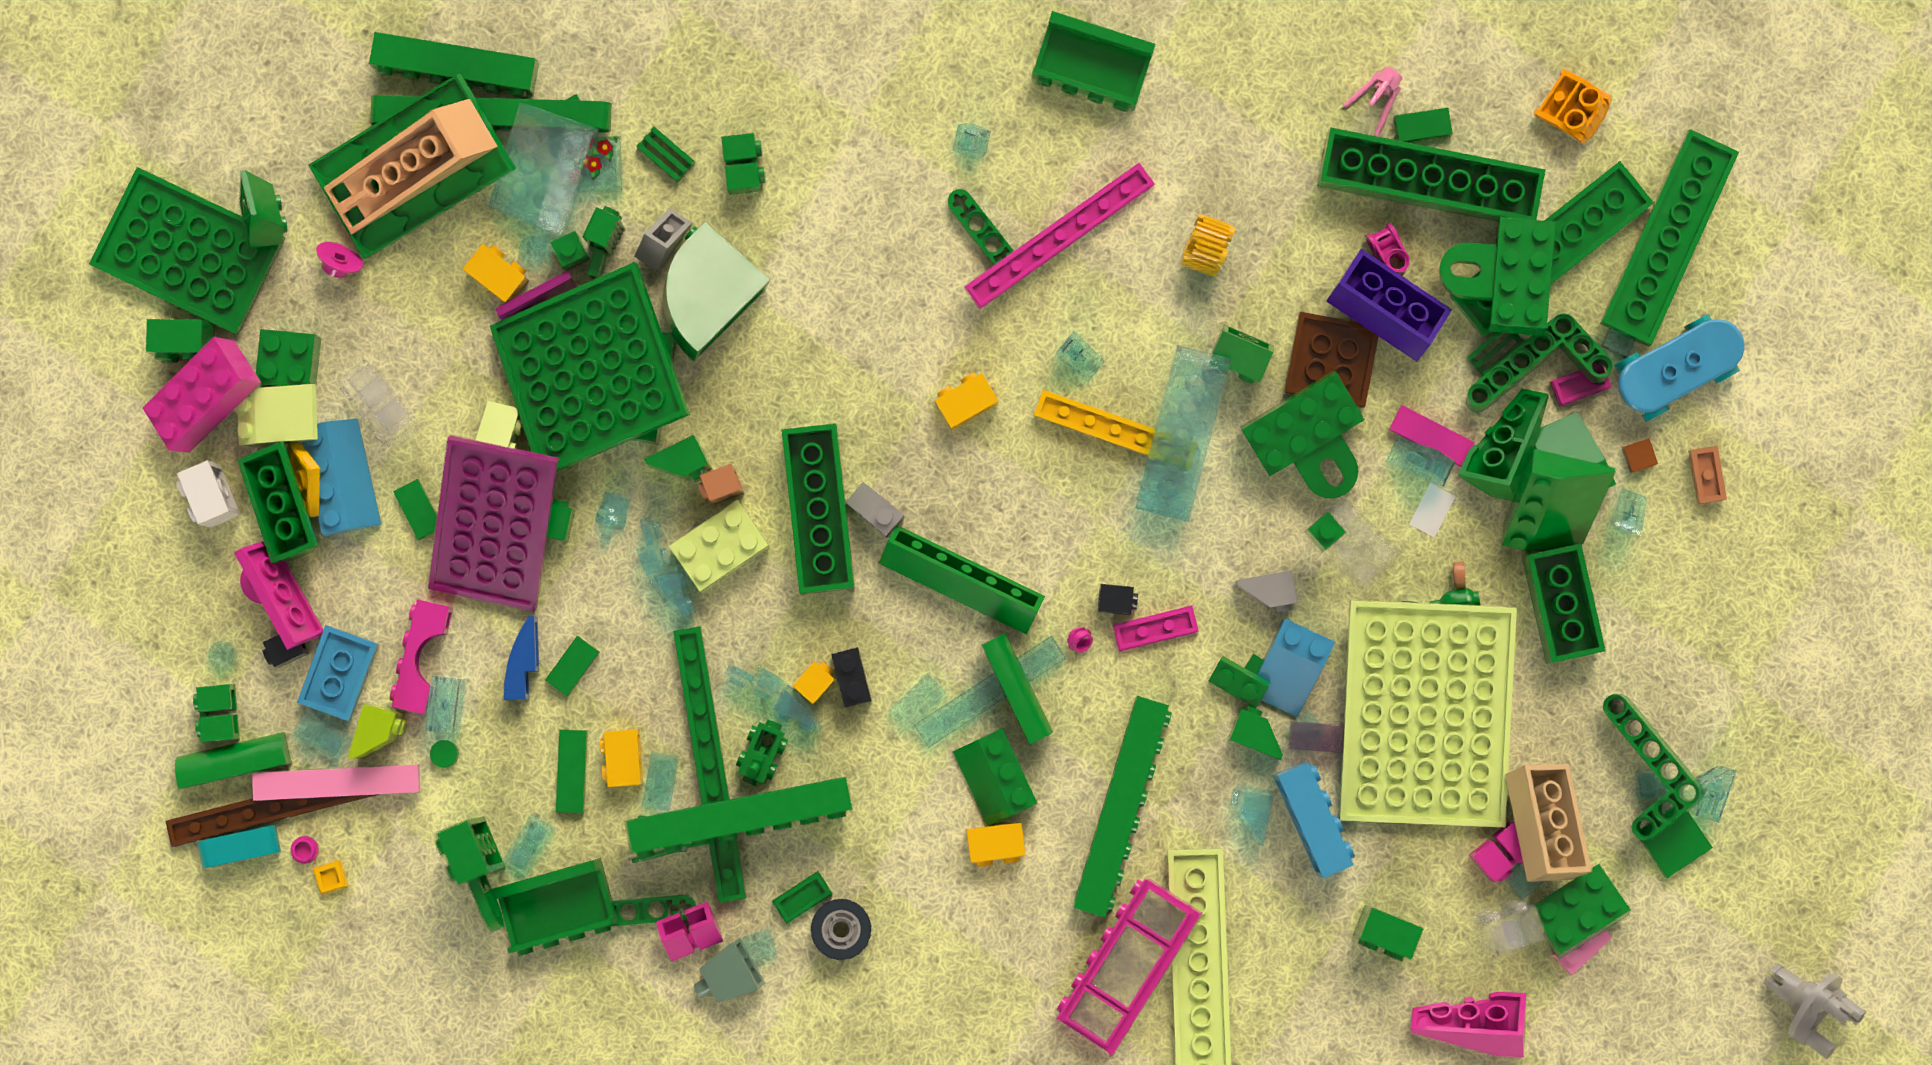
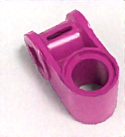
(1388, 248)

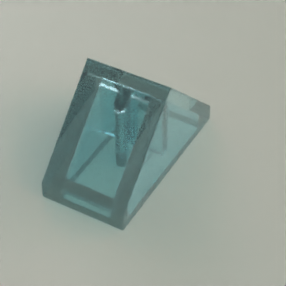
(1079, 356)
(1628, 513)

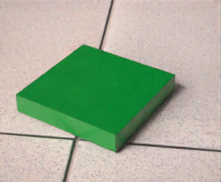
(1676, 845)

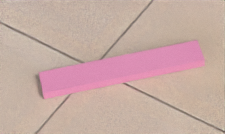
(336, 782)

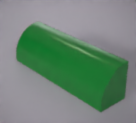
(1017, 688)
(232, 760)

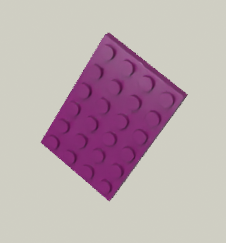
(492, 523)

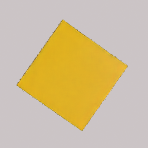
(330, 877)

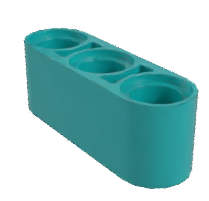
(239, 846)

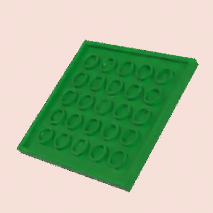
(590, 368)

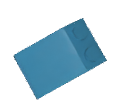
(1293, 666)

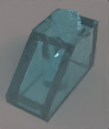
(1420, 461)
(1253, 810)

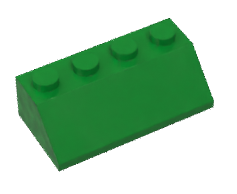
(278, 503)

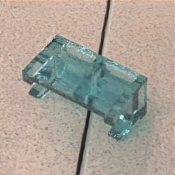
(445, 705)

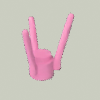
(1386, 83)

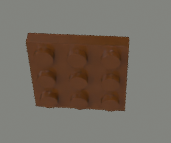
(1331, 345)

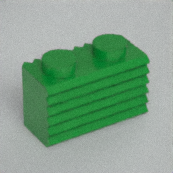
(604, 229)

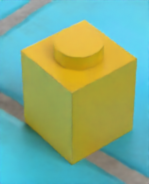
(815, 681)

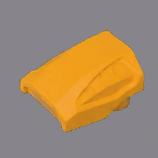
(1571, 101)

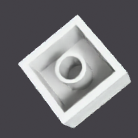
(207, 494)

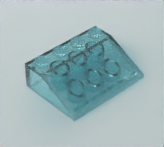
(549, 169)

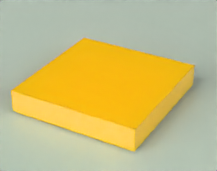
(307, 477)

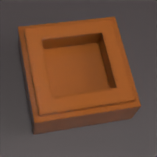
(1639, 455)

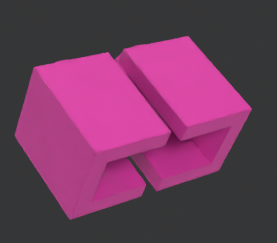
(1492, 860)
(703, 929)

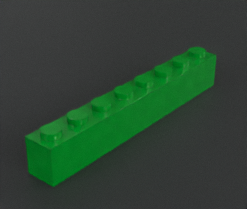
(1121, 806)

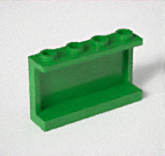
(1093, 61)
(556, 906)

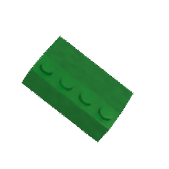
(1555, 502)

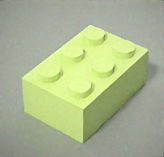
(719, 546)

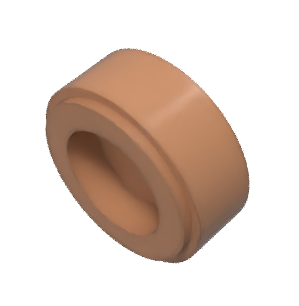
(1459, 575)

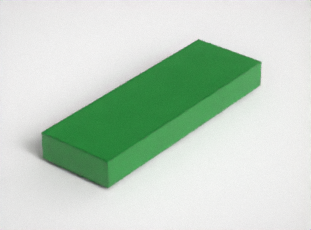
(571, 771)

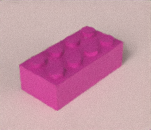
(201, 395)

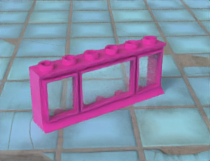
(1128, 964)

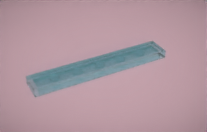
(985, 694)

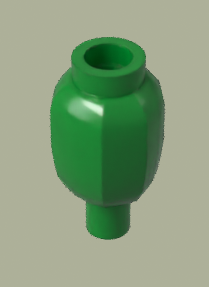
(1459, 597)

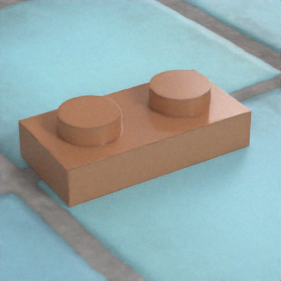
(1707, 475)

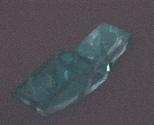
(667, 582)
(786, 700)

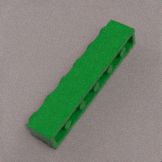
(442, 61)
(961, 579)

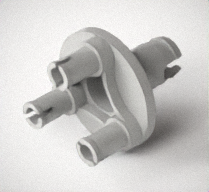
(1811, 1004)

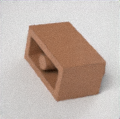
(720, 484)

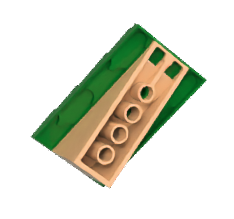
(412, 166)

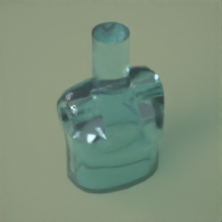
(612, 515)
(1649, 785)

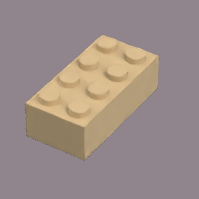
(1548, 822)

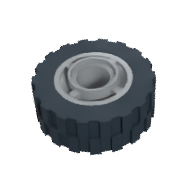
(841, 947)

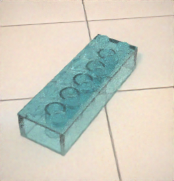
(1183, 433)

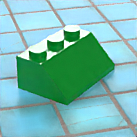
(995, 777)

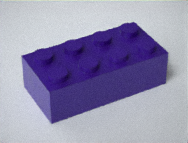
(1389, 305)

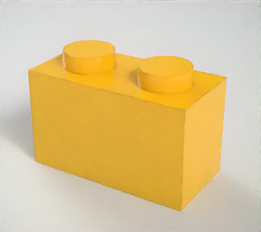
(495, 273)
(966, 400)
(622, 758)
(995, 843)

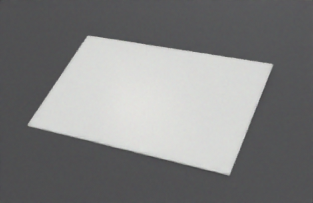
(1432, 510)

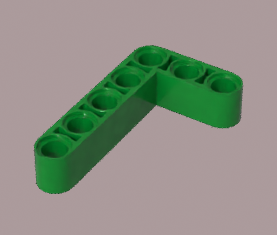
(1536, 357)
(1658, 765)

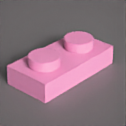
(1581, 955)

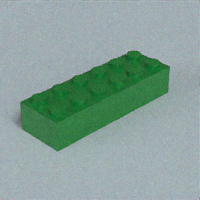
(818, 509)

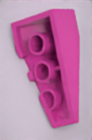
(1483, 1025)

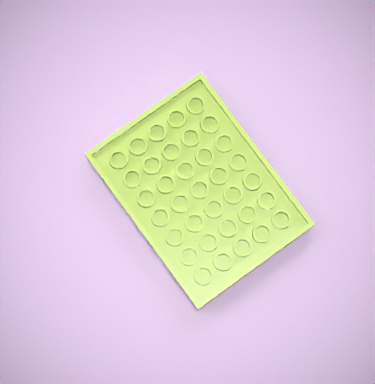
(1427, 713)

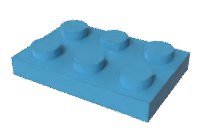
(337, 673)

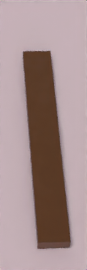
(245, 815)

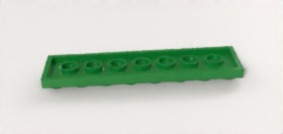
(1579, 229)
(1669, 237)

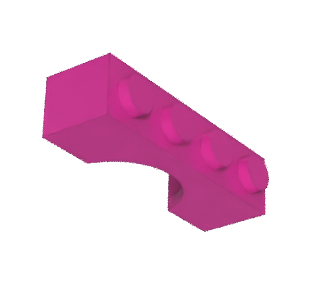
(427, 623)

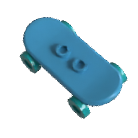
(1701, 354)

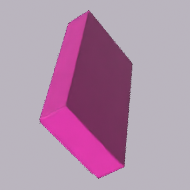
(1577, 386)

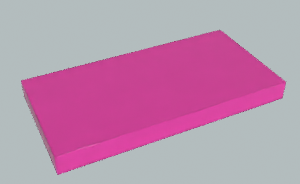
(280, 596)

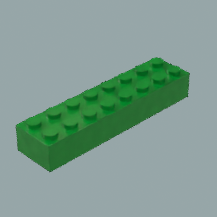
(1429, 177)
(738, 815)

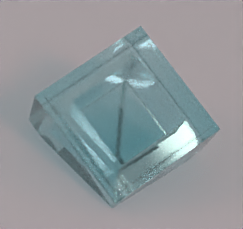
(971, 140)

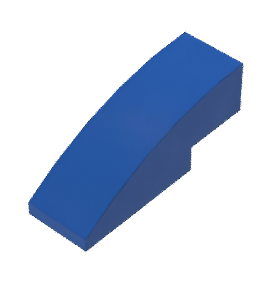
(522, 659)

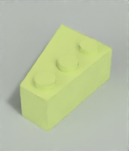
(500, 425)

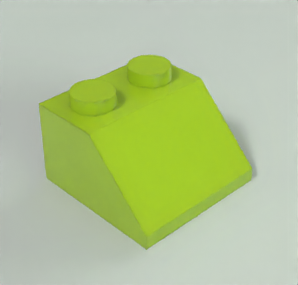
(375, 730)

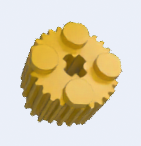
(1207, 245)

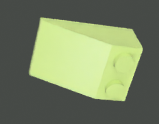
(278, 415)

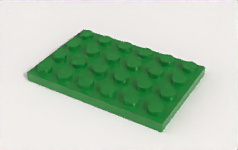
(184, 251)

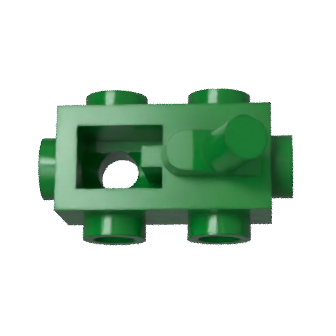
(757, 763)

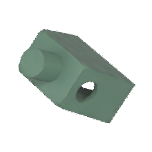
(729, 974)

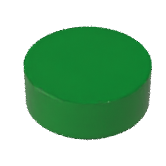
(444, 753)

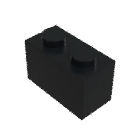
(851, 677)

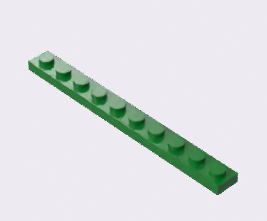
(708, 755)

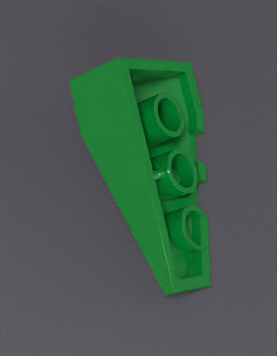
(1504, 452)

